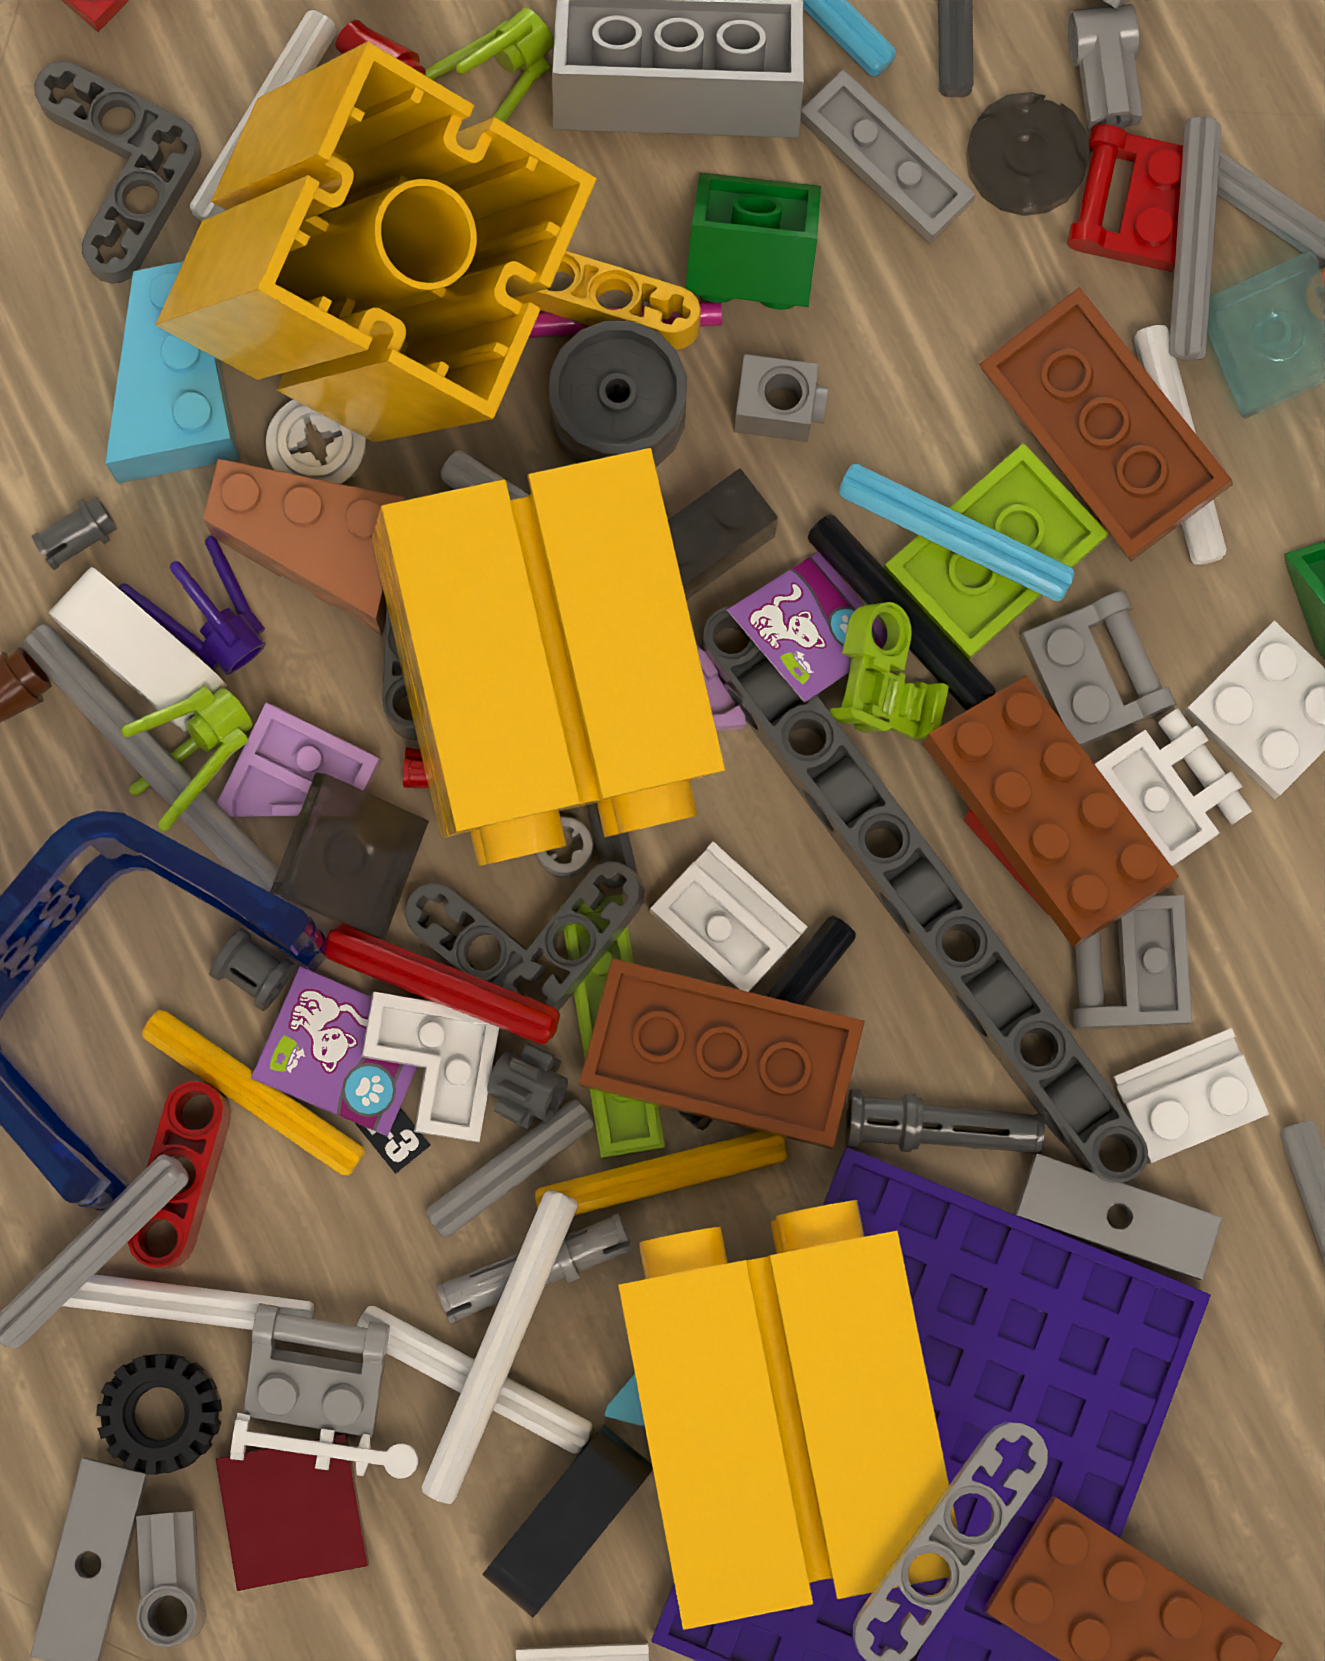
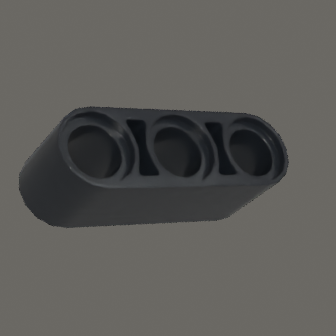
(568, 1521)

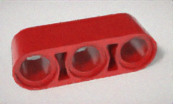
(204, 1150)

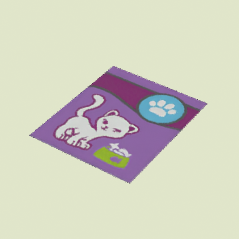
(804, 624)
(319, 1051)

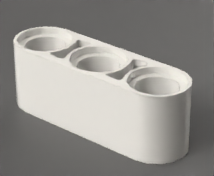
(132, 643)

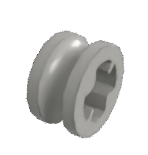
(579, 858)

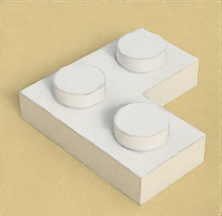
(452, 1050)

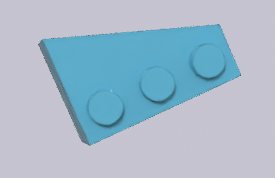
(168, 393)

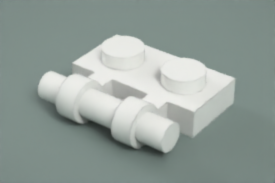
(1158, 796)

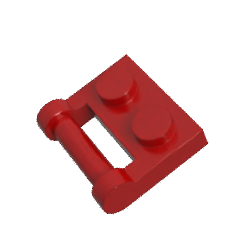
(1151, 203)

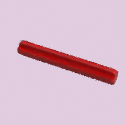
(442, 984)

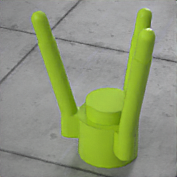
(515, 45)
(216, 723)

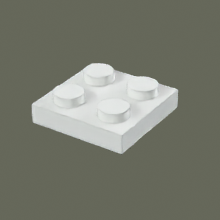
(1267, 710)

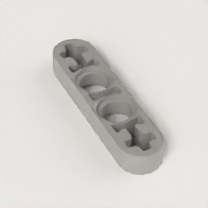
(959, 1551)

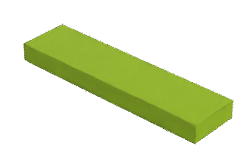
(621, 1123)

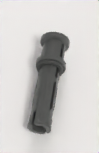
(1021, 1131)

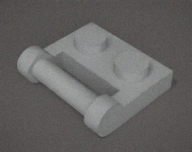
(1078, 679)
(1151, 967)
(311, 1387)

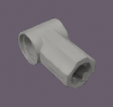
(1105, 49)
(166, 1569)

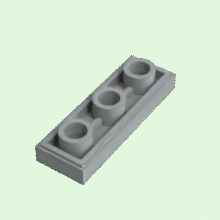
(1155, 1227)
(98, 1521)

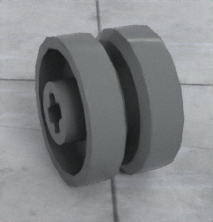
(636, 370)

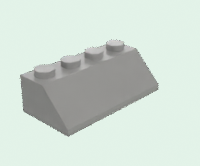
(679, 66)

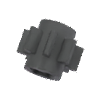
(527, 1085)

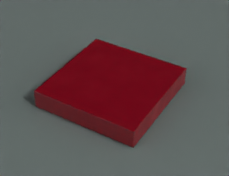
(290, 1517)

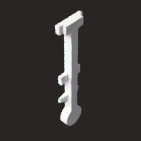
(399, 1460)

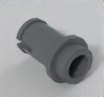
(75, 532)

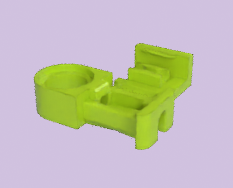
(876, 692)

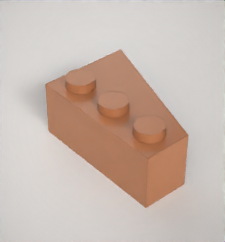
(305, 532)

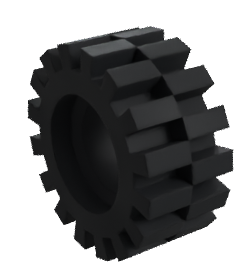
(119, 1407)

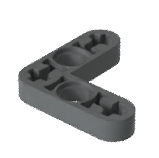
(136, 145)
(517, 961)

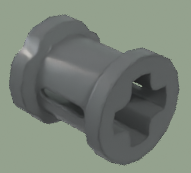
(252, 969)

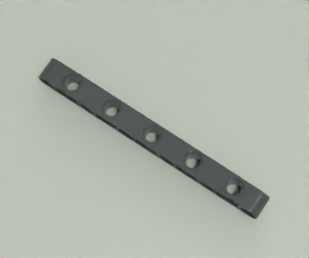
(927, 905)

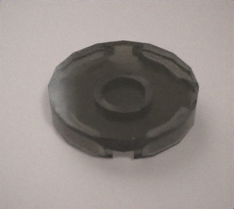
(1027, 154)

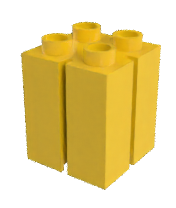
(377, 249)
(548, 654)
(784, 1413)

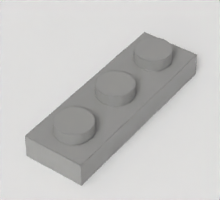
(887, 156)

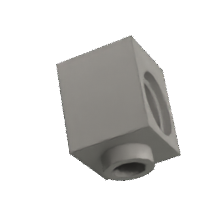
(766, 374)

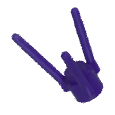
(229, 638)

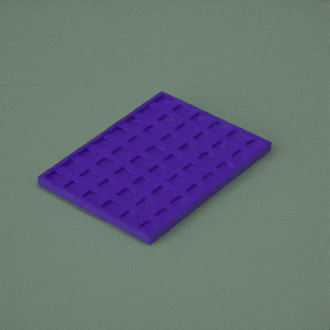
(1007, 1333)

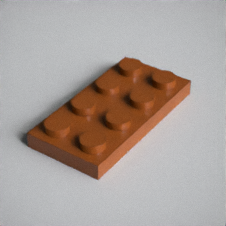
(1106, 424)
(1050, 810)
(722, 1053)
(1104, 1600)

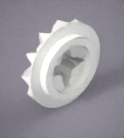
(288, 434)

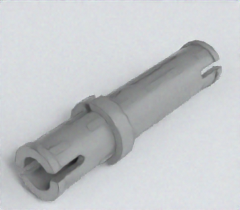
(577, 1253)

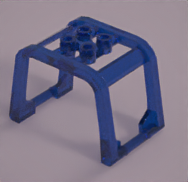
(40, 914)

